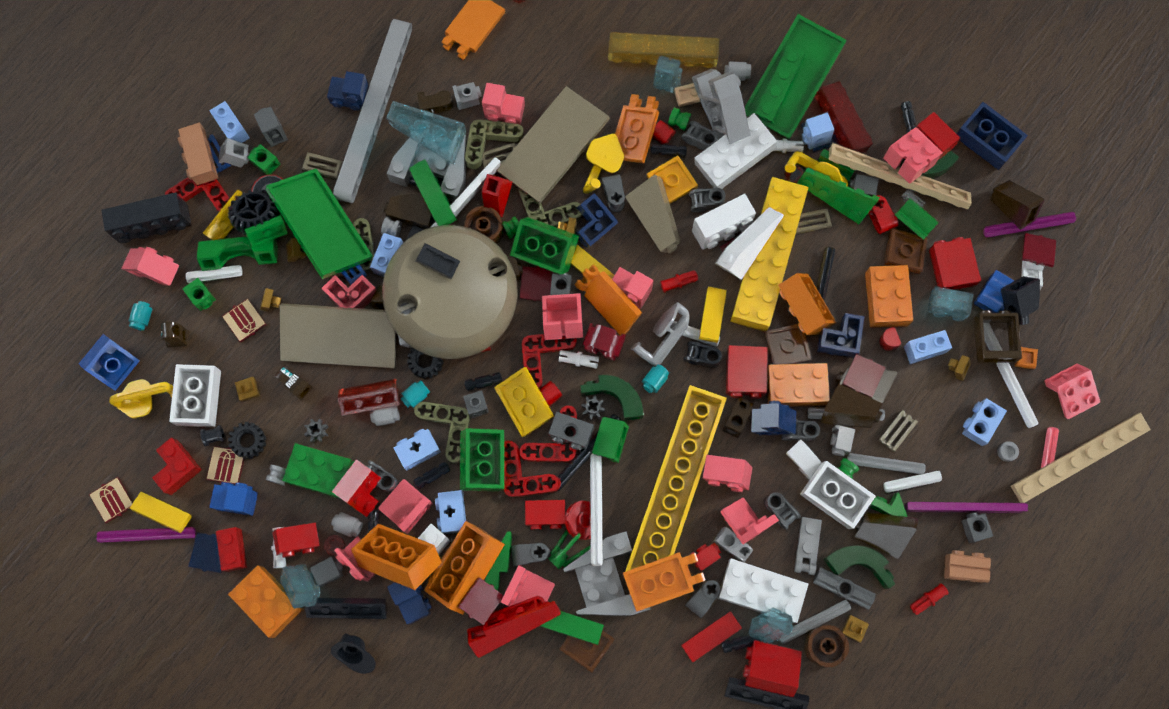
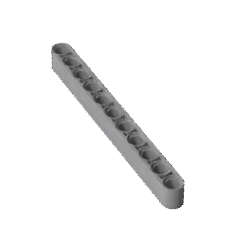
(372, 111)

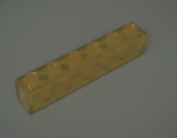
(649, 47)

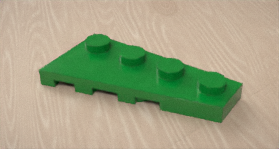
(844, 199)

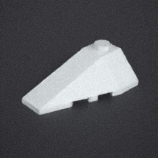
(744, 249)

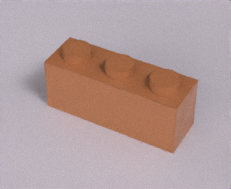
(197, 154)

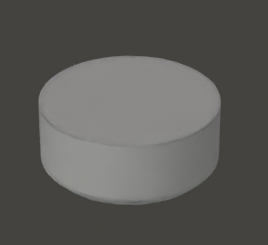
(1008, 451)

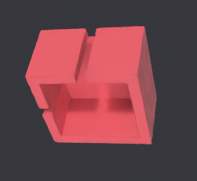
(918, 152)
(562, 316)

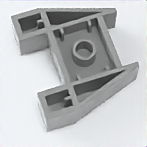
(722, 103)
(413, 152)
(602, 584)

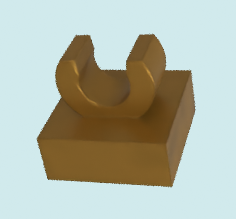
(570, 227)
(293, 251)
(269, 300)
(960, 367)
(247, 389)
(855, 628)

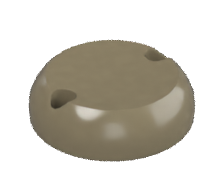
(454, 314)

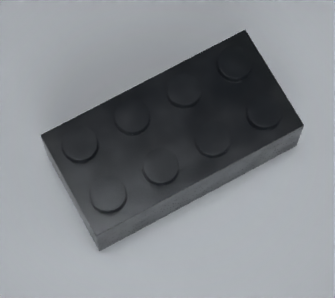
(146, 218)

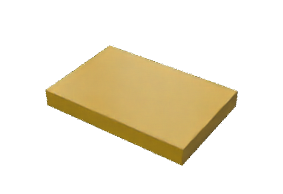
(524, 401)

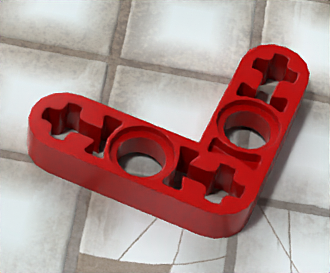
(207, 187)
(535, 352)
(557, 448)
(517, 478)

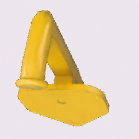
(605, 155)
(808, 162)
(137, 397)

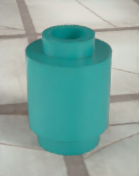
(140, 315)
(655, 378)
(415, 394)

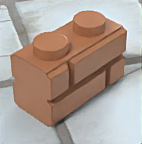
(967, 568)

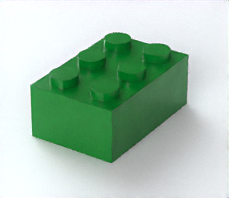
(544, 245)
(481, 459)
(315, 469)

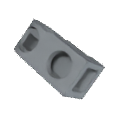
(729, 542)

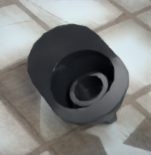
(352, 653)

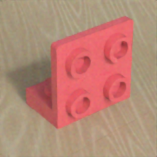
(1075, 389)
(405, 506)
(745, 522)
(347, 558)
(525, 586)

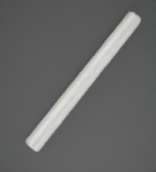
(1010, 379)
(596, 509)

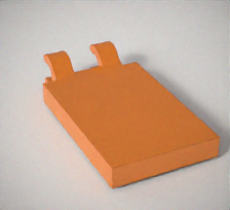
(472, 26)
(637, 128)
(608, 299)
(661, 580)

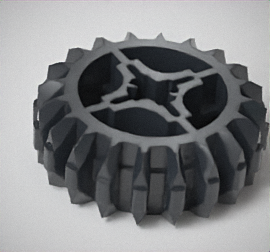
(251, 209)

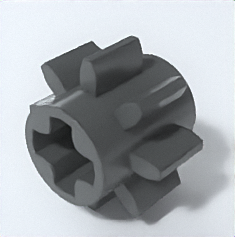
(594, 402)
(315, 425)

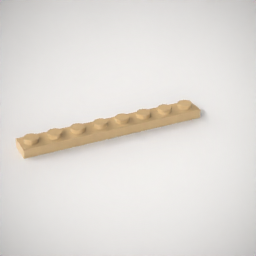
(883, 170)
(1080, 458)

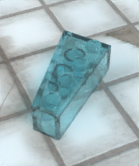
(428, 129)

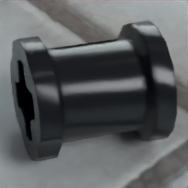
(212, 435)

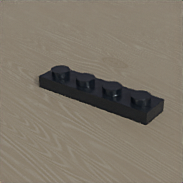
(348, 608)
(737, 690)

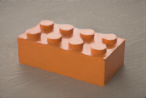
(396, 556)
(466, 560)

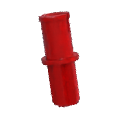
(678, 281)
(929, 599)

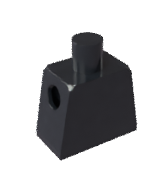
(1022, 297)

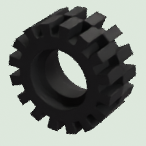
(420, 371)
(241, 430)

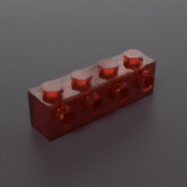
(844, 118)

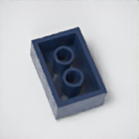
(991, 135)

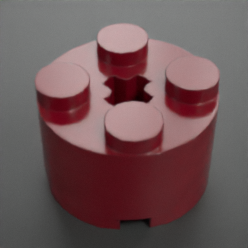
(603, 340)

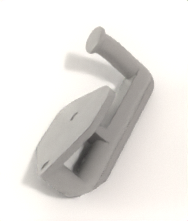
(660, 328)

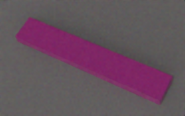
(966, 507)

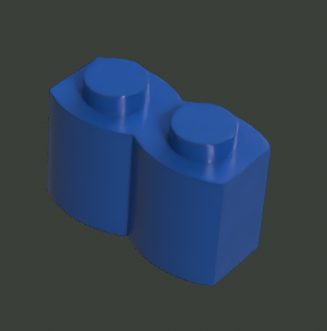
(990, 296)

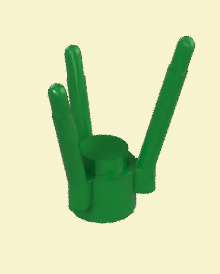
(559, 556)

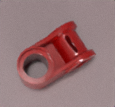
(882, 216)

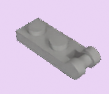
(808, 545)

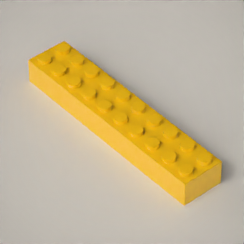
(678, 477)

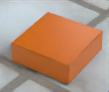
(1029, 358)

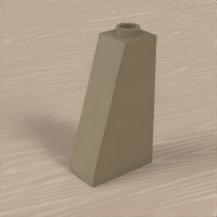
(655, 213)

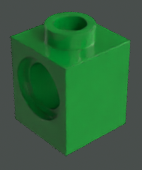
(267, 166)
(192, 291)

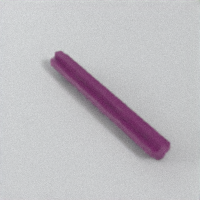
(1041, 222)
(144, 534)

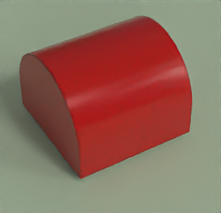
(663, 132)
(890, 340)
(550, 393)

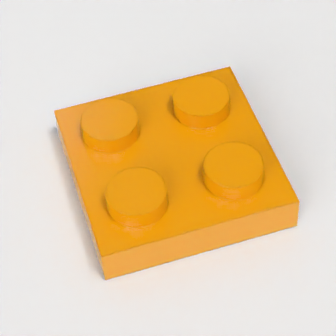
(675, 178)

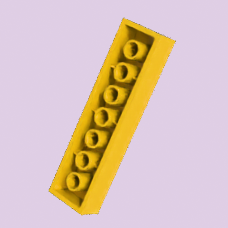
(760, 283)

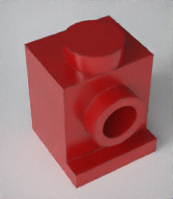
(706, 556)

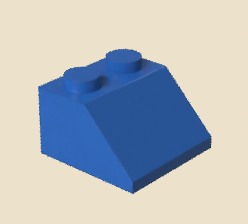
(109, 362)

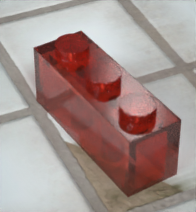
(368, 397)

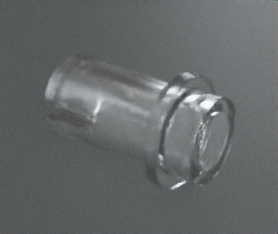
(909, 194)

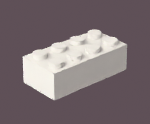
(725, 161)
(762, 589)

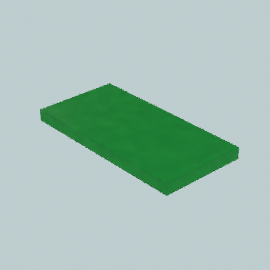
(821, 52)
(319, 223)

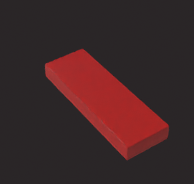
(711, 636)

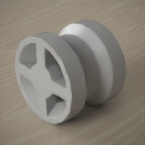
(391, 227)
(276, 474)

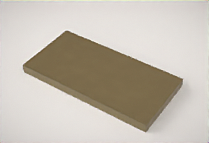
(553, 144)
(336, 336)

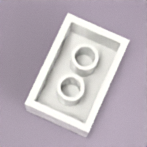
(723, 222)
(195, 395)
(837, 495)

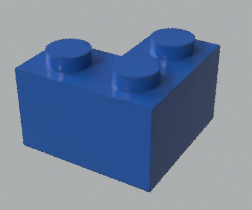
(234, 499)

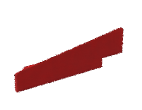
(510, 624)

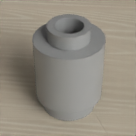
(740, 69)
(385, 415)
(347, 524)

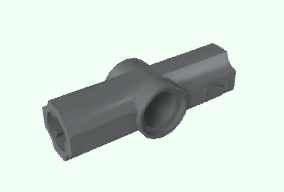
(855, 593)

